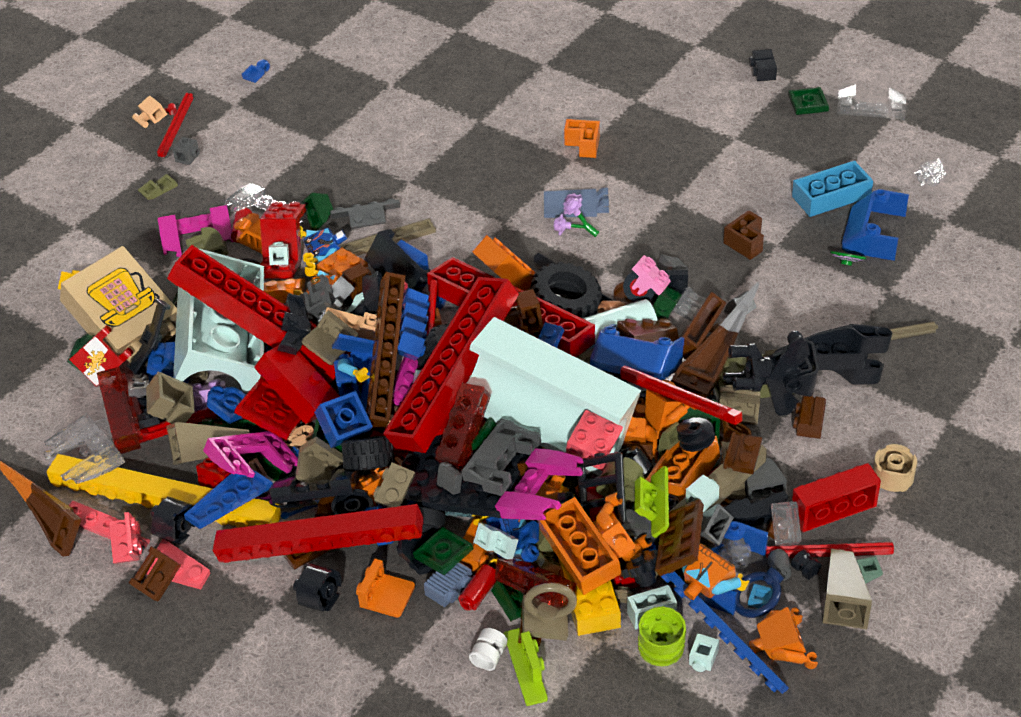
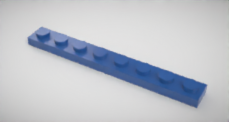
(728, 635)

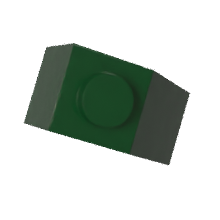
(317, 209)
(665, 303)

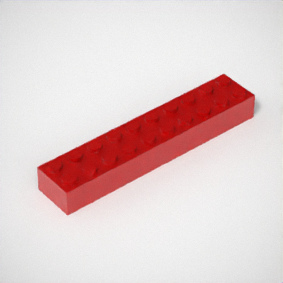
(457, 279)
(238, 301)
(448, 366)

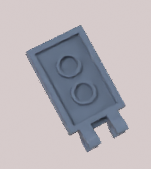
(592, 202)

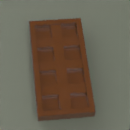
(681, 540)

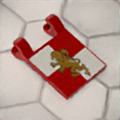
(98, 356)

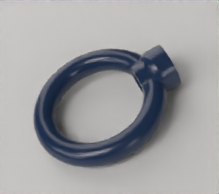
(773, 579)

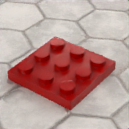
(268, 410)

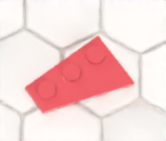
(191, 571)

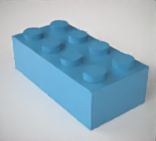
(832, 188)

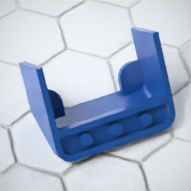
(865, 237)
(361, 352)
(653, 358)
(758, 543)

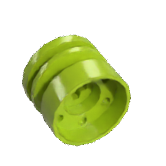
(661, 636)

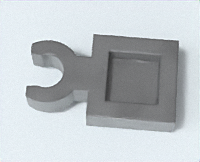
(138, 386)

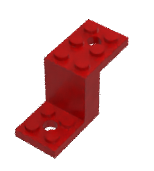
(282, 224)

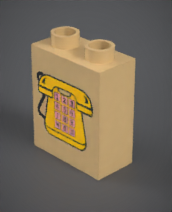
(117, 295)

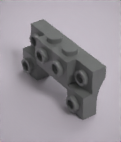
(318, 298)
(495, 454)

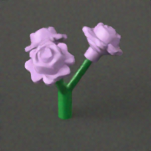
(572, 205)

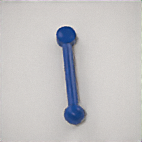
(285, 515)

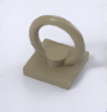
(543, 619)

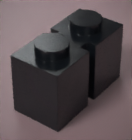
(763, 65)

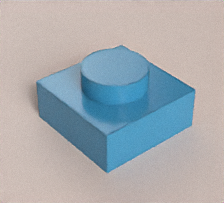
(759, 596)

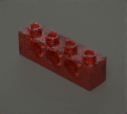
(472, 418)
(525, 575)

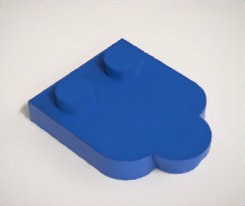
(224, 402)

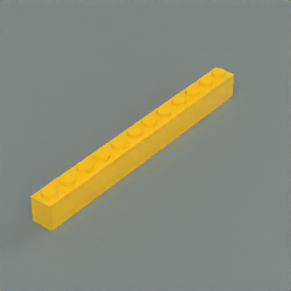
(151, 490)

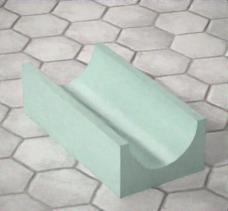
(213, 342)
(546, 387)

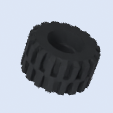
(367, 453)

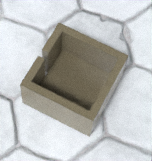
(169, 399)

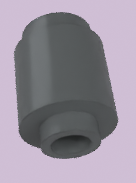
(780, 561)

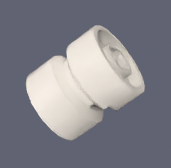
(488, 649)

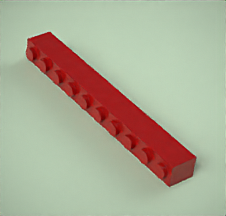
(318, 533)

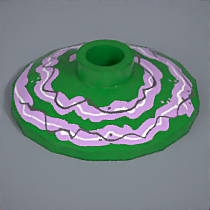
(847, 259)

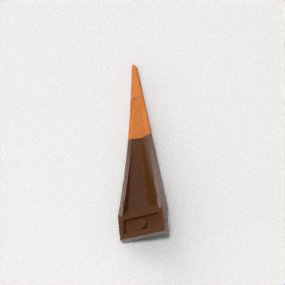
(53, 515)

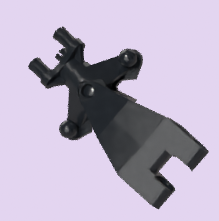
(797, 364)

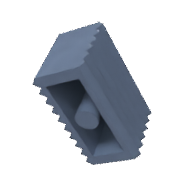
(446, 588)

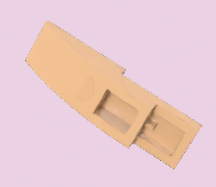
(362, 325)

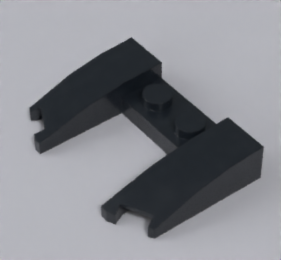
(370, 290)
(290, 489)

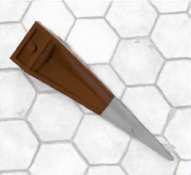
(705, 365)

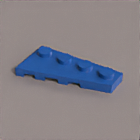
(226, 497)

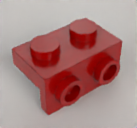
(210, 473)

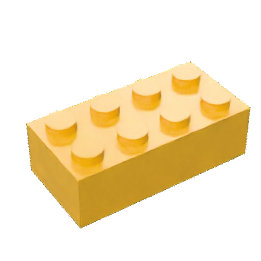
(596, 609)

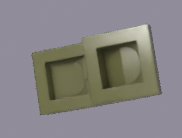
(152, 190)
(668, 439)

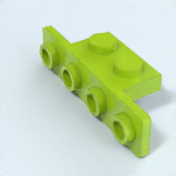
(652, 500)
(527, 666)

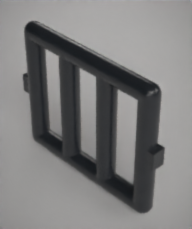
(618, 478)

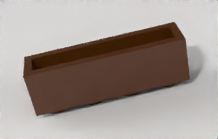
(701, 323)

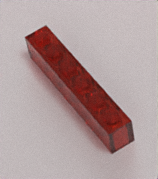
(120, 410)

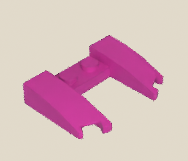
(172, 228)
(226, 452)
(523, 501)

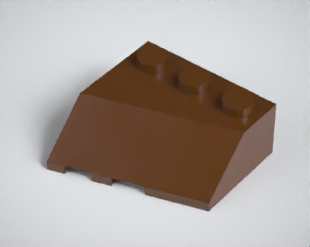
(647, 329)

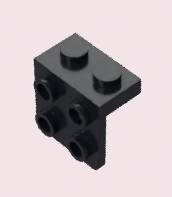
(406, 548)

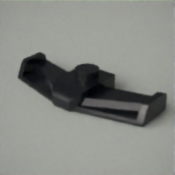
(295, 324)
(150, 338)

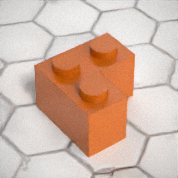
(583, 134)

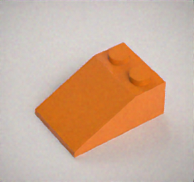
(281, 288)

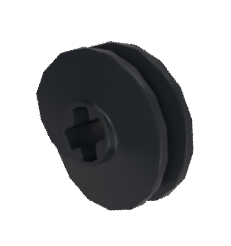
(695, 434)

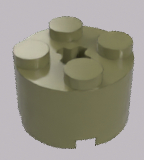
(632, 472)

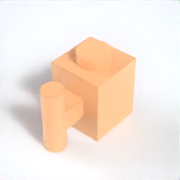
(151, 110)

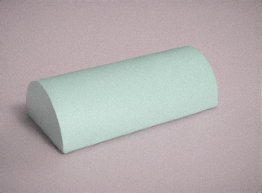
(637, 311)

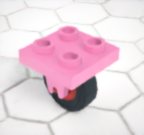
(645, 280)

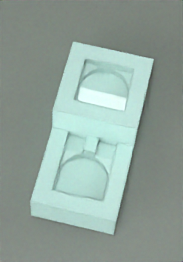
(496, 540)

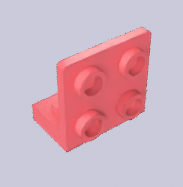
(593, 436)
(125, 540)

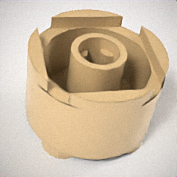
(895, 467)

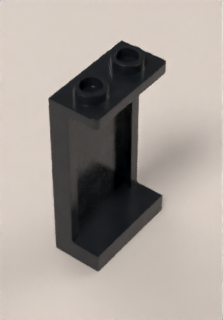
(389, 257)

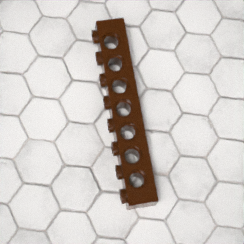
(385, 350)

